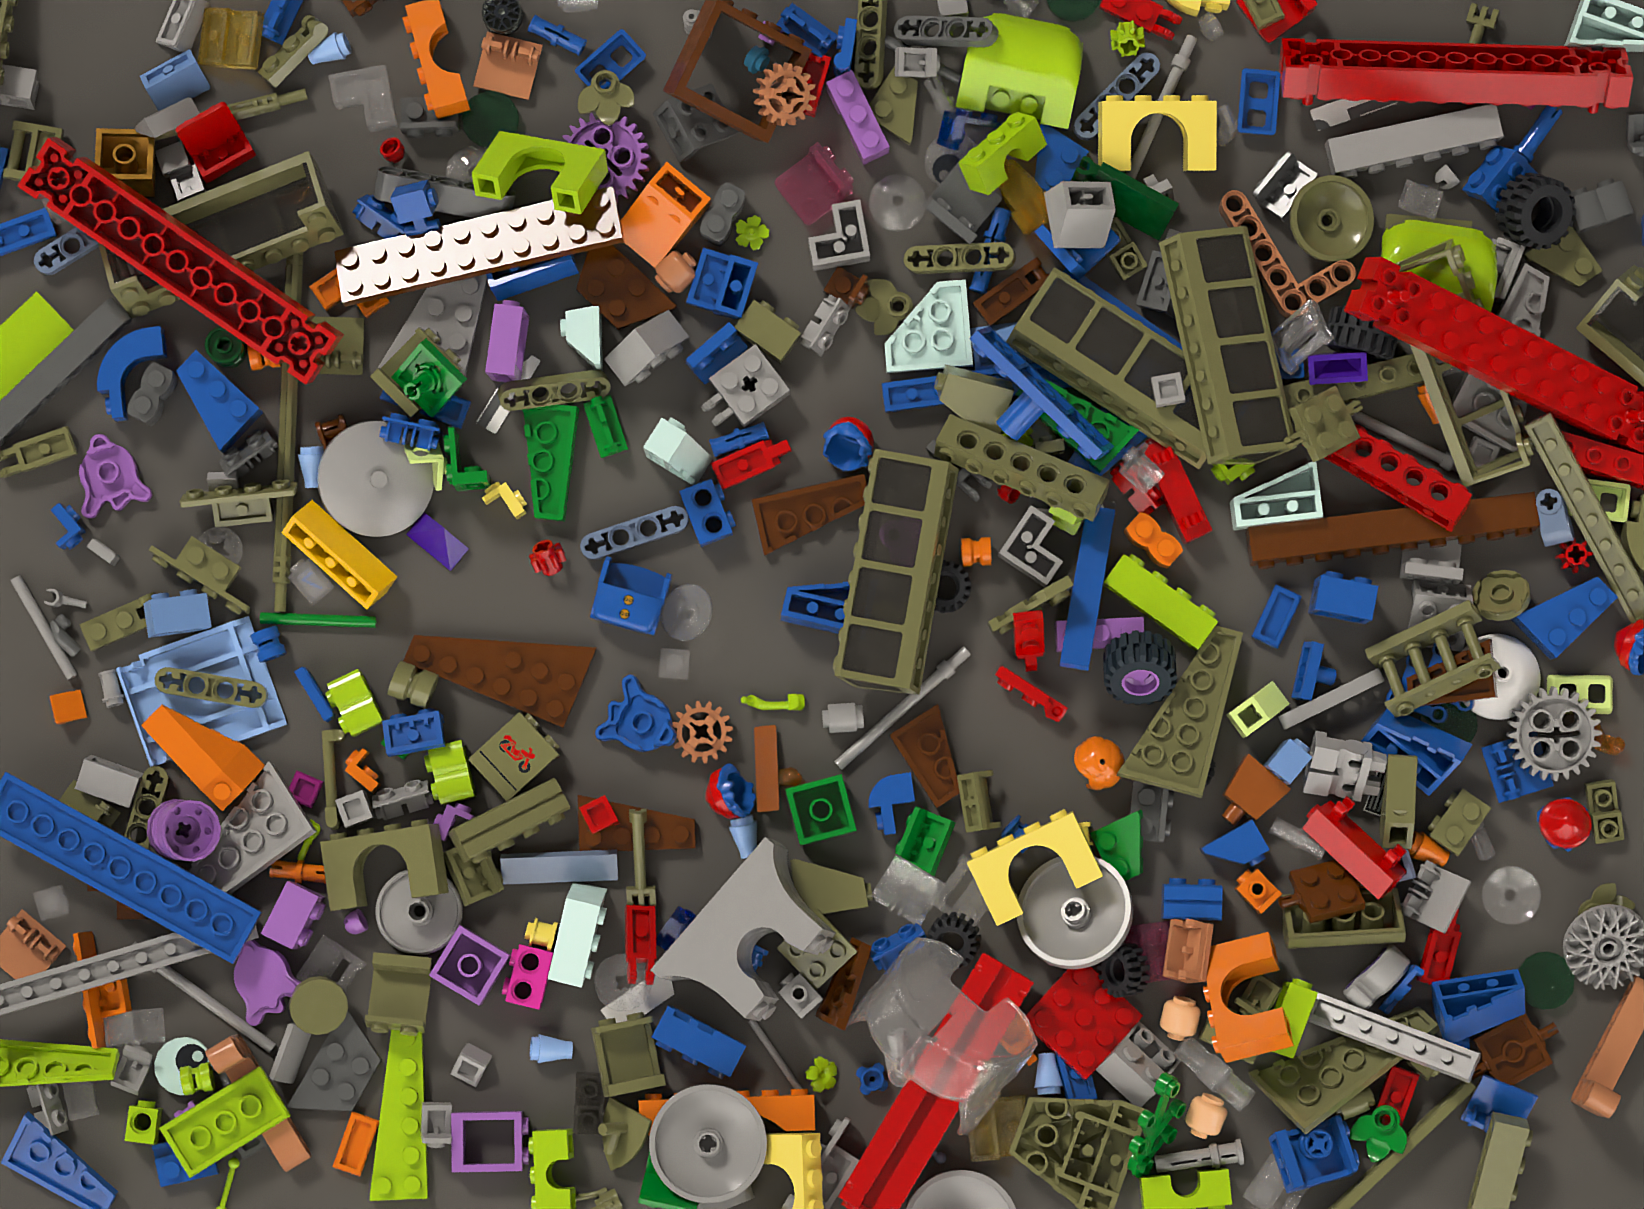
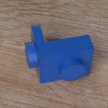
(69, 518)

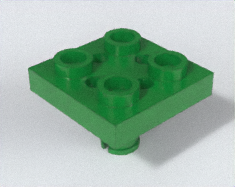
(425, 382)

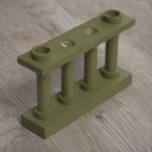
(1416, 638)

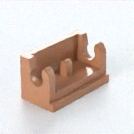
(1188, 950)

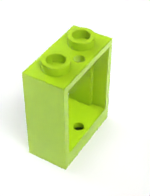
(1297, 1003)

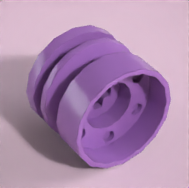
(196, 838)

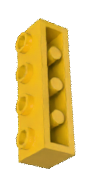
(339, 554)

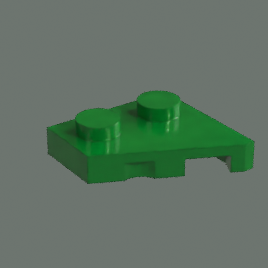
(1122, 844)

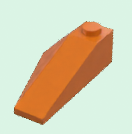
(208, 758)

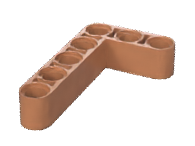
(1276, 263)
(1612, 1053)
(237, 1060)

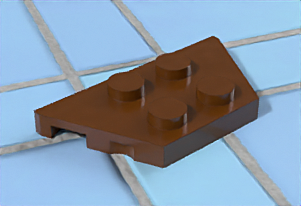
(620, 288)

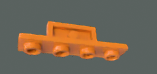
(102, 1000)

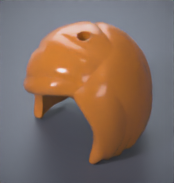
(1088, 758)

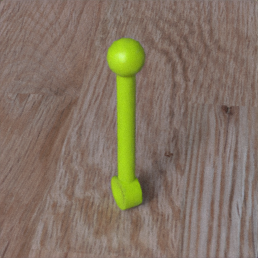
(233, 1164)

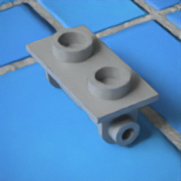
(833, 314)
(389, 801)
(53, 1115)

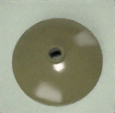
(1348, 215)

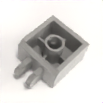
(730, 383)

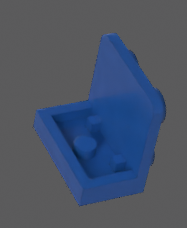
(1494, 173)

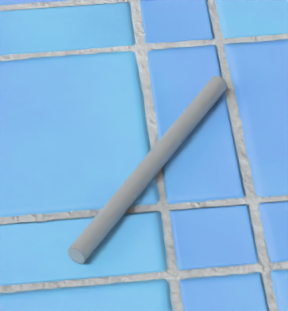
(773, 1052)

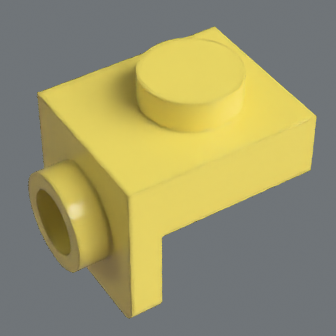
(513, 500)

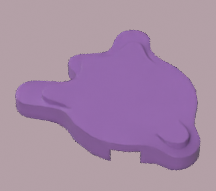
(110, 476)
(263, 981)

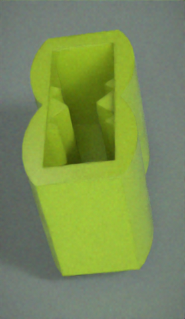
(355, 702)
(450, 773)

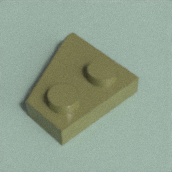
(896, 105)
(1567, 260)

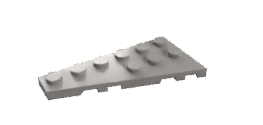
(1523, 308)
(451, 313)
(255, 833)

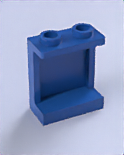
(1302, 1172)

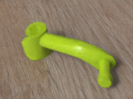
(794, 702)

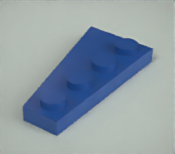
(56, 1166)

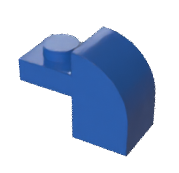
(888, 792)

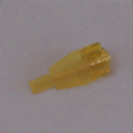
(1024, 198)

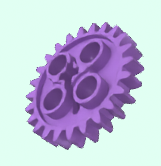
(621, 140)

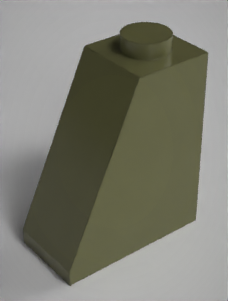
(974, 395)
(828, 888)

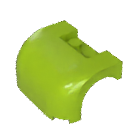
(1025, 71)
(1479, 251)

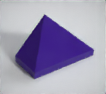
(1337, 367)
(437, 541)

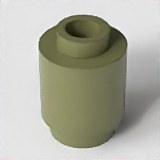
(1357, 1105)

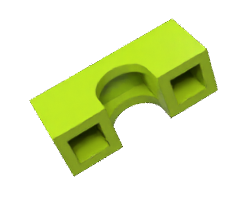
(1017, 137)
(548, 1148)
(1211, 1191)

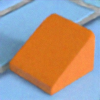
(68, 706)

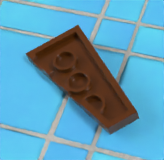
(799, 511)
(660, 831)

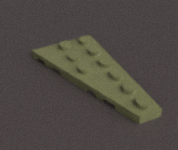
(1184, 732)
(1330, 1074)

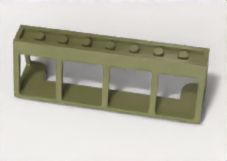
(1438, 393)

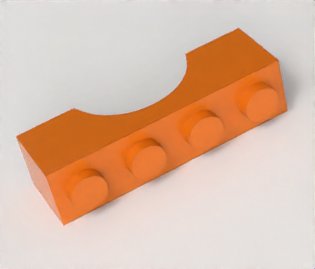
(445, 88)

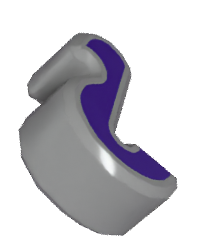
(1377, 977)

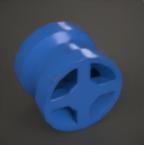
(1321, 1142)

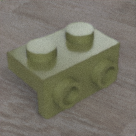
(1459, 822)
(473, 880)

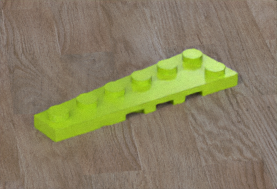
(54, 1063)
(400, 1155)

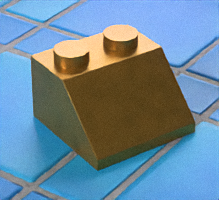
(128, 158)

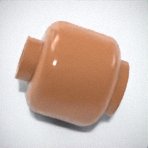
(676, 271)

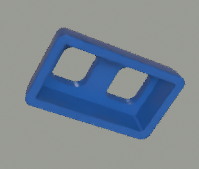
(602, 57)
(1268, 105)

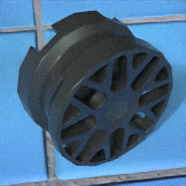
(502, 16)

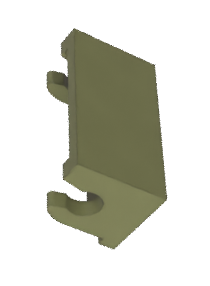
(976, 801)

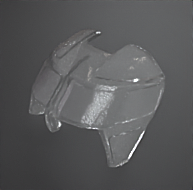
(968, 1055)

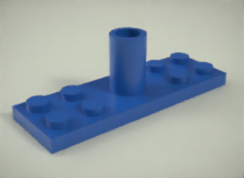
(1036, 398)

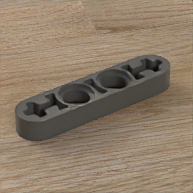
(946, 28)

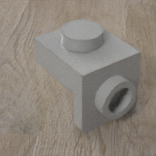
(916, 62)
(132, 1069)
(436, 1124)

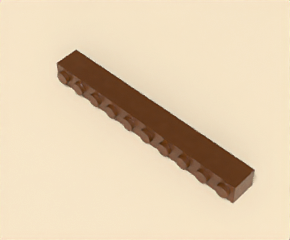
(1388, 530)

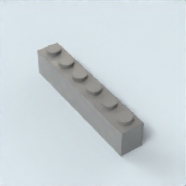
(1414, 140)

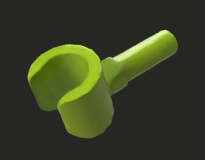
(304, 849)

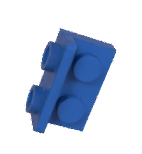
(716, 353)
(413, 733)

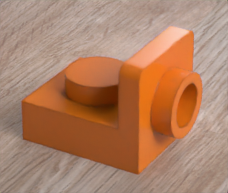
(365, 776)

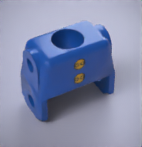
(630, 597)

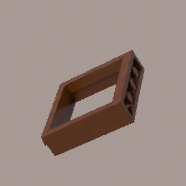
(693, 48)

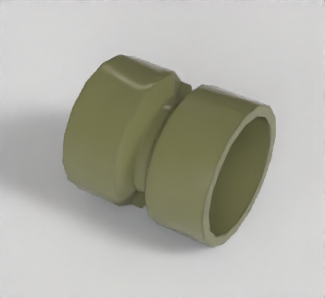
(412, 684)

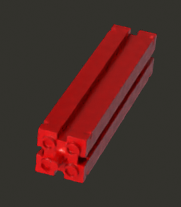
(919, 1117)

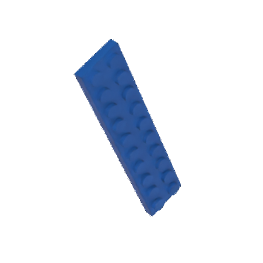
(124, 869)

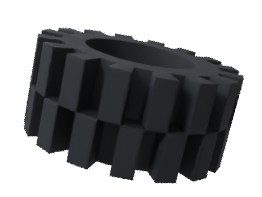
(963, 588)
(961, 927)
(1135, 971)

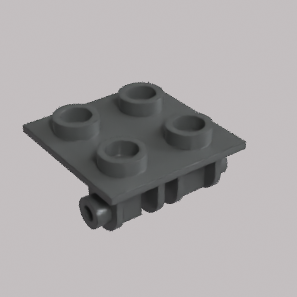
(256, 442)

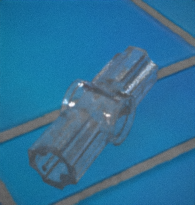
(1214, 1073)

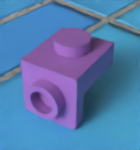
(449, 817)

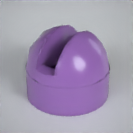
(355, 922)

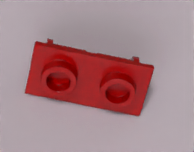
(1141, 502)

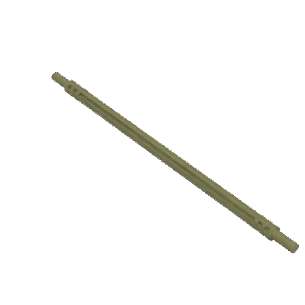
(286, 448)

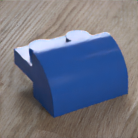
(722, 283)

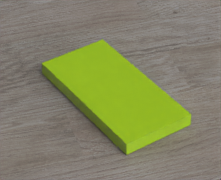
(28, 339)
(225, 1121)

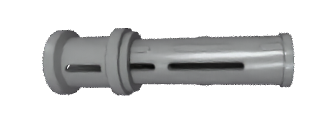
(1214, 1155)

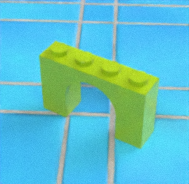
(515, 154)

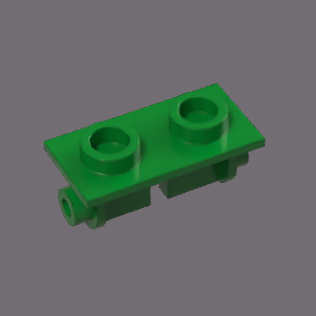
(605, 426)

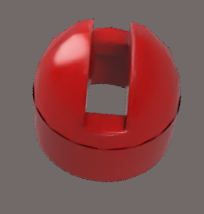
(392, 150)
(1008, 494)

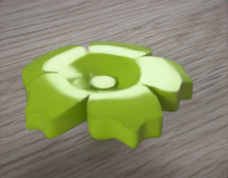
(751, 232)
(822, 1074)

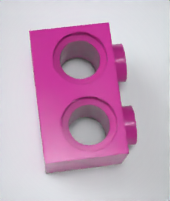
(536, 978)

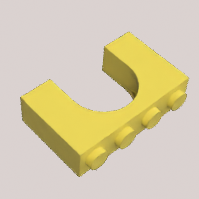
(1195, 119)
(992, 866)
(801, 1159)

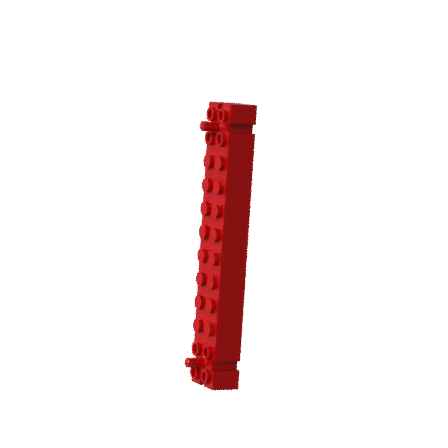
(1455, 73)
(180, 260)
(1499, 353)

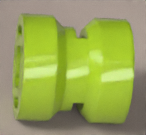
(197, 1078)

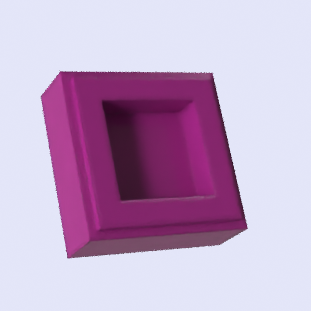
(305, 788)

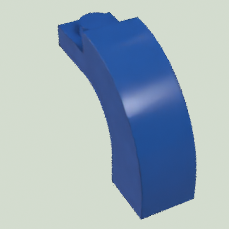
(121, 359)

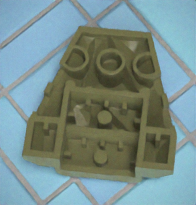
(1078, 1146)

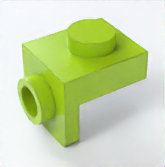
(1238, 470)
(1065, 520)

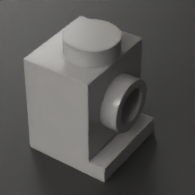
(805, 1004)

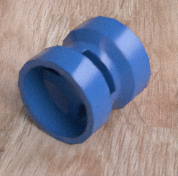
(270, 650)

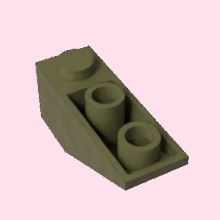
(1398, 802)

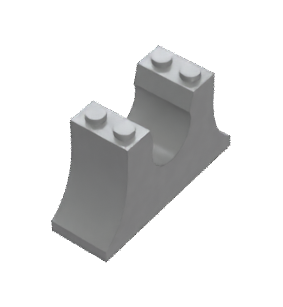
(722, 936)

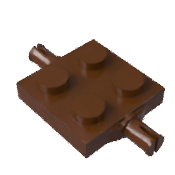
(1324, 891)
(1513, 1050)

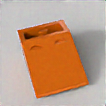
(663, 214)

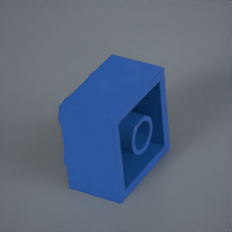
(1343, 598)

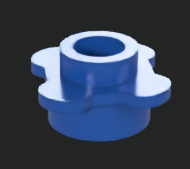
(868, 1086)

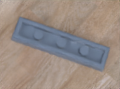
(559, 867)

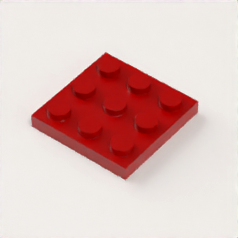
(1081, 1020)

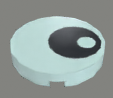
(177, 1054)

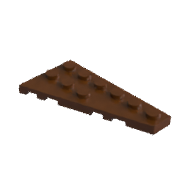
(519, 674)

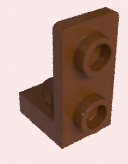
(848, 287)

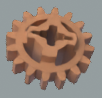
(785, 82)
(710, 721)

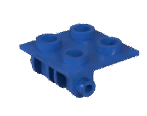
(426, 429)
(1507, 776)
(1496, 1097)

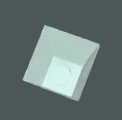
(584, 334)

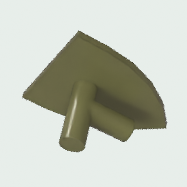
(622, 1133)

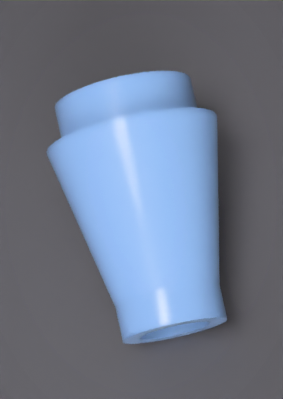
(330, 49)
(309, 462)
(744, 834)
(549, 1049)
(1048, 1076)

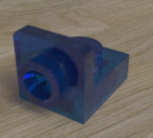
(674, 927)

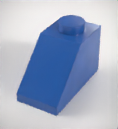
(1239, 845)

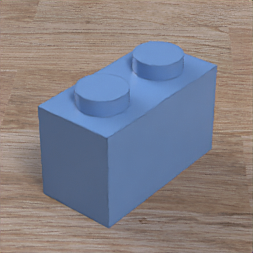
(177, 614)
(1288, 760)

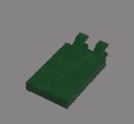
(1133, 200)

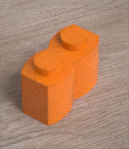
(1159, 545)

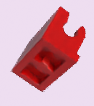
(818, 70)

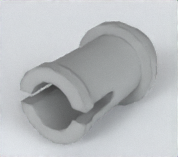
(111, 688)

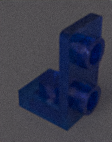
(953, 123)

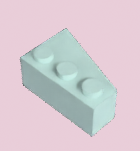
(1607, 25)
(677, 451)
(1282, 500)
(577, 934)

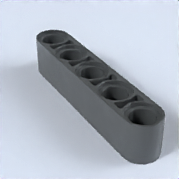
(453, 194)

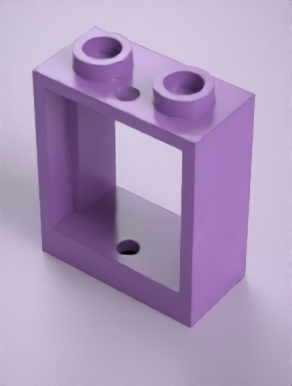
(507, 342)
(458, 1144)

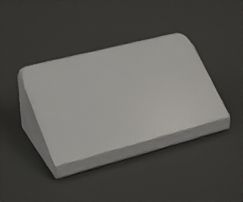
(182, 24)
(167, 118)
(290, 1054)

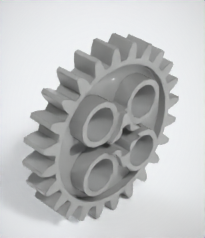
(1554, 708)

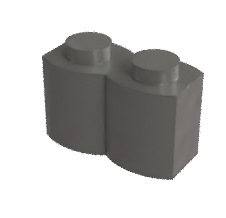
(1600, 205)
(718, 220)
(156, 387)

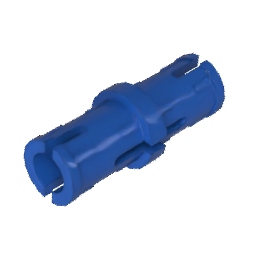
(557, 35)
(739, 439)

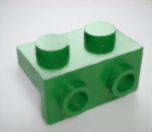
(925, 839)

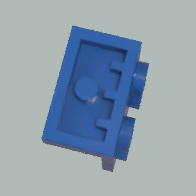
(1078, 260)

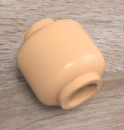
(1180, 1017)
(1206, 1115)

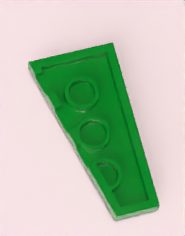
(1109, 426)
(550, 456)

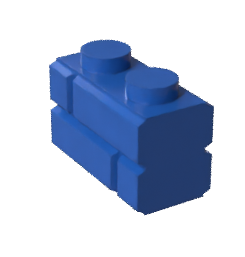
(1191, 901)

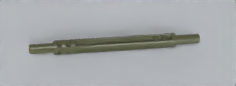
(257, 106)

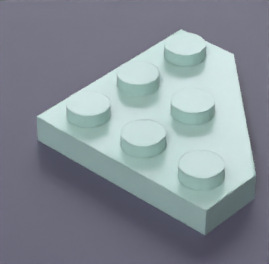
(933, 332)

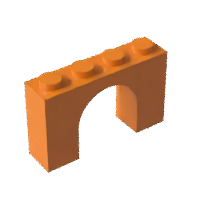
(1239, 1034)

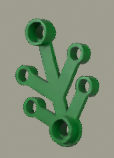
(1156, 1126)

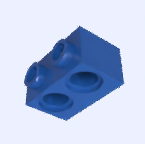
(701, 514)

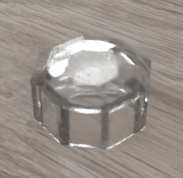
(1210, 27)

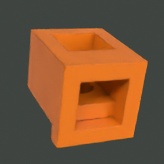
(1265, 898)

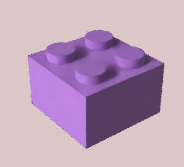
(294, 915)
(470, 965)

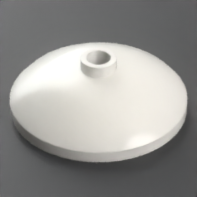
(1521, 678)

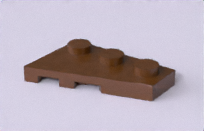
(927, 753)

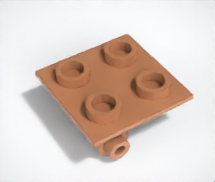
(507, 65)
(27, 947)

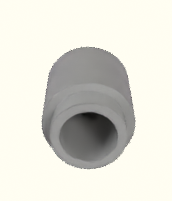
(843, 717)

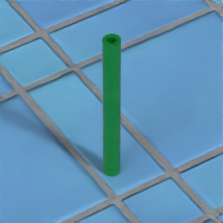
(318, 620)

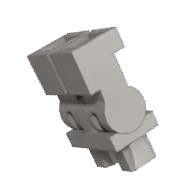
(1342, 768)

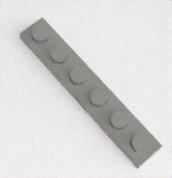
(1394, 1037)

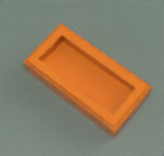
(356, 1143)

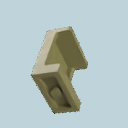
(626, 1055)

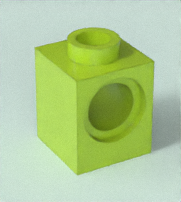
(134, 1132)

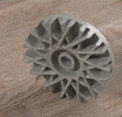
(413, 933)
(1605, 945)

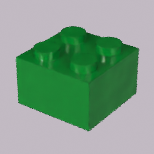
(820, 810)

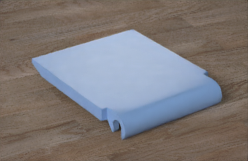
(217, 651)

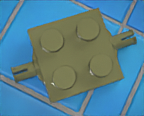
(1324, 424)

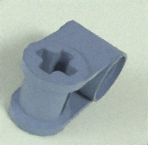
(1554, 523)

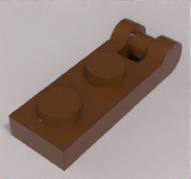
(1010, 292)

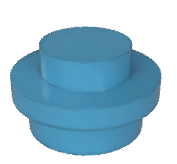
(757, 59)

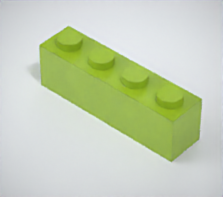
(1160, 602)

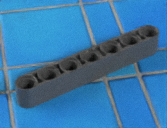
(60, 367)

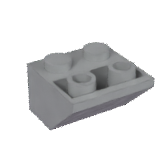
(1080, 213)
(1137, 1064)

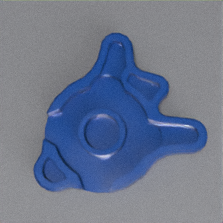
(638, 721)

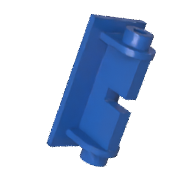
(279, 19)
(801, 24)
(372, 211)
(886, 949)

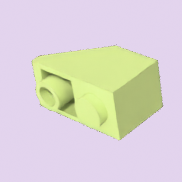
(1257, 709)

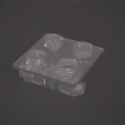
(908, 890)

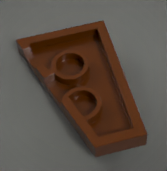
(1476, 690)
(844, 987)

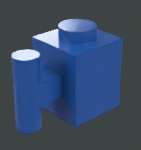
(415, 204)

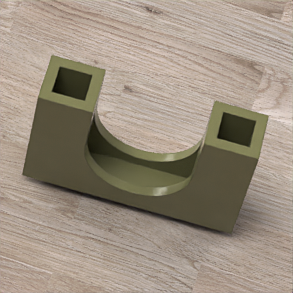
(346, 857)

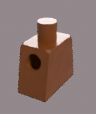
(1252, 791)

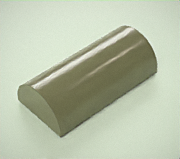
(1376, 924)

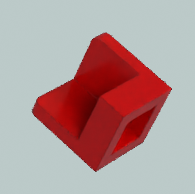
(599, 814)

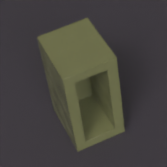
(768, 331)

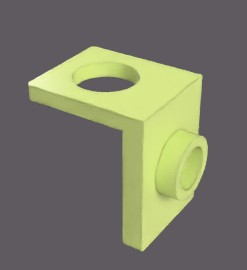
(435, 457)

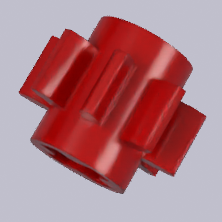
(547, 557)
(1569, 562)

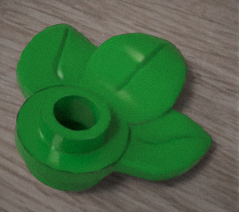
(1378, 1137)

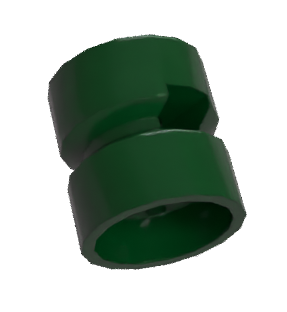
(225, 348)

